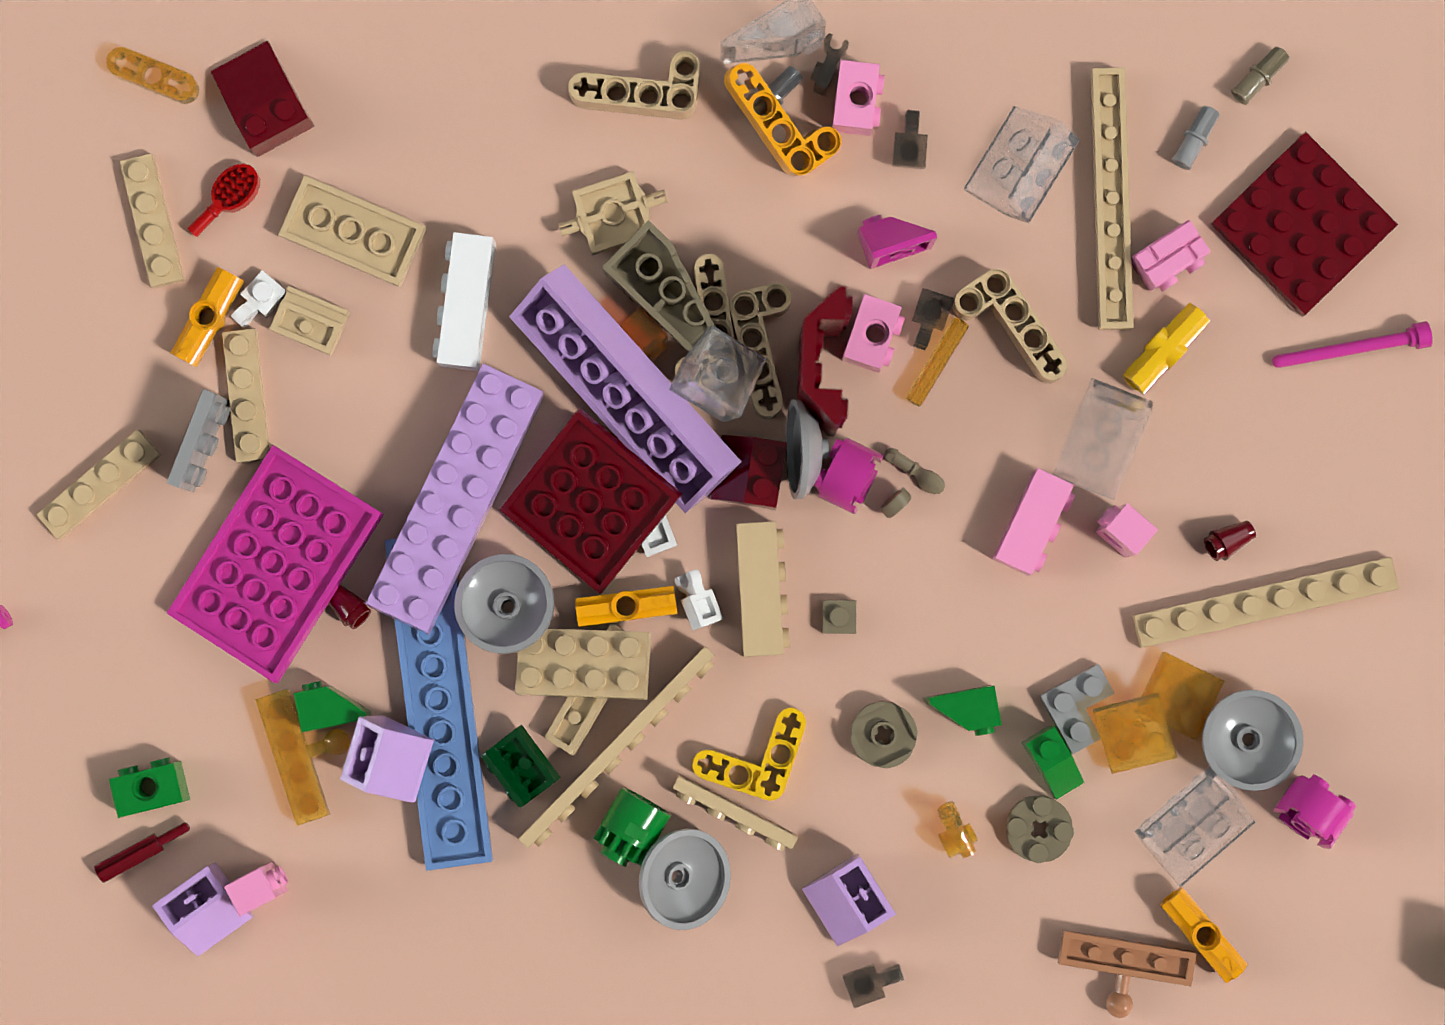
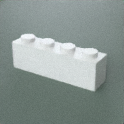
(465, 301)

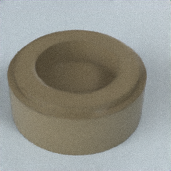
(895, 503)

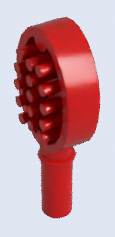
(230, 193)

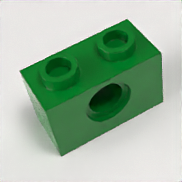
(129, 793)

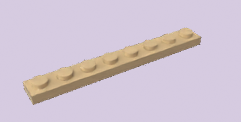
(1112, 199)
(1265, 602)
(609, 759)

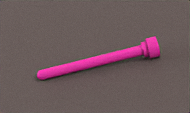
(1416, 336)

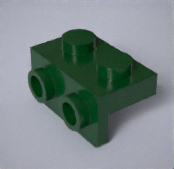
(520, 766)

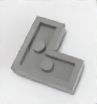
(1069, 703)

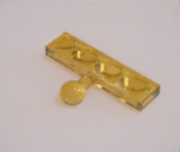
(295, 756)

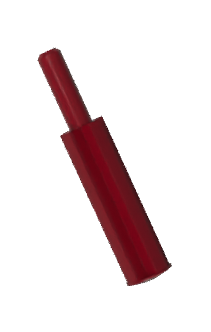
(137, 853)

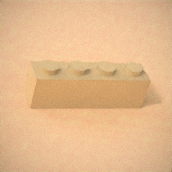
(760, 589)

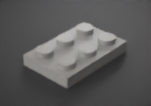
(199, 441)

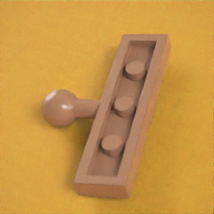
(1127, 961)

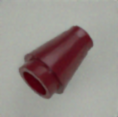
(1228, 540)
(349, 607)

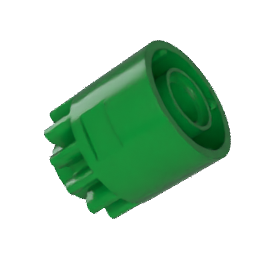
(630, 827)

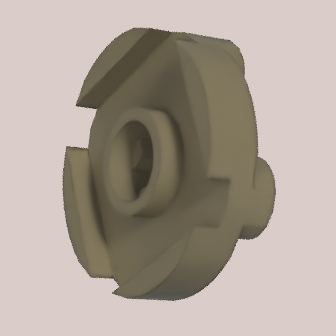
(901, 741)
(1058, 831)

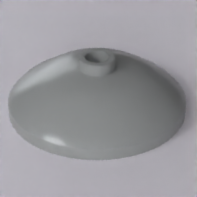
(804, 449)
(487, 589)
(1274, 745)
(699, 884)

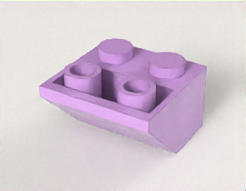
(386, 758)
(848, 900)
(201, 910)

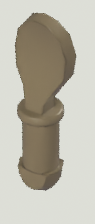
(927, 479)

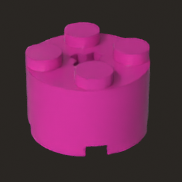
(848, 475)
(1315, 810)

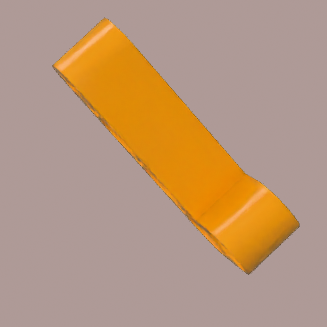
(775, 116)

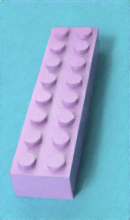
(623, 386)
(455, 499)

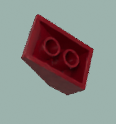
(262, 99)

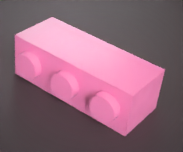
(1034, 522)

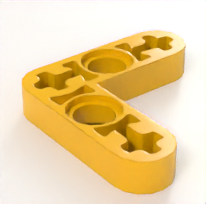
(755, 772)

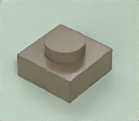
(839, 617)

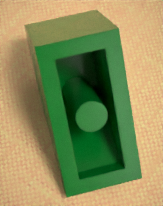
(325, 707)
(970, 708)
(1053, 761)

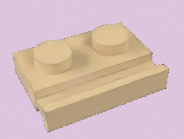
(309, 320)

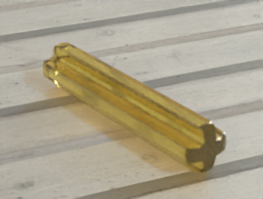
(937, 362)

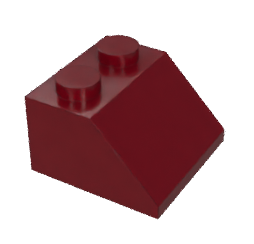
(758, 475)

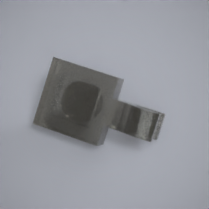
(824, 72)
(910, 147)
(931, 314)
(867, 985)

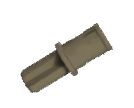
(1260, 75)

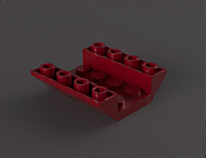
(823, 322)

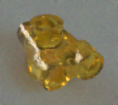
(957, 837)

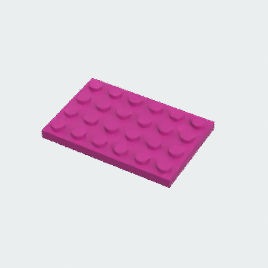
(275, 564)

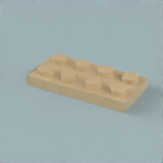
(352, 231)
(586, 665)

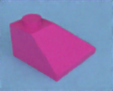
(892, 239)

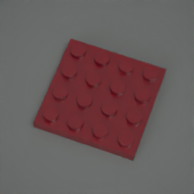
(1304, 224)
(590, 501)

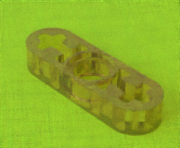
(127, 74)

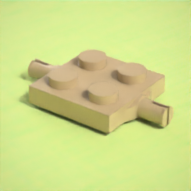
(611, 212)

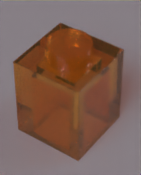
(645, 333)

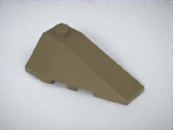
(658, 282)

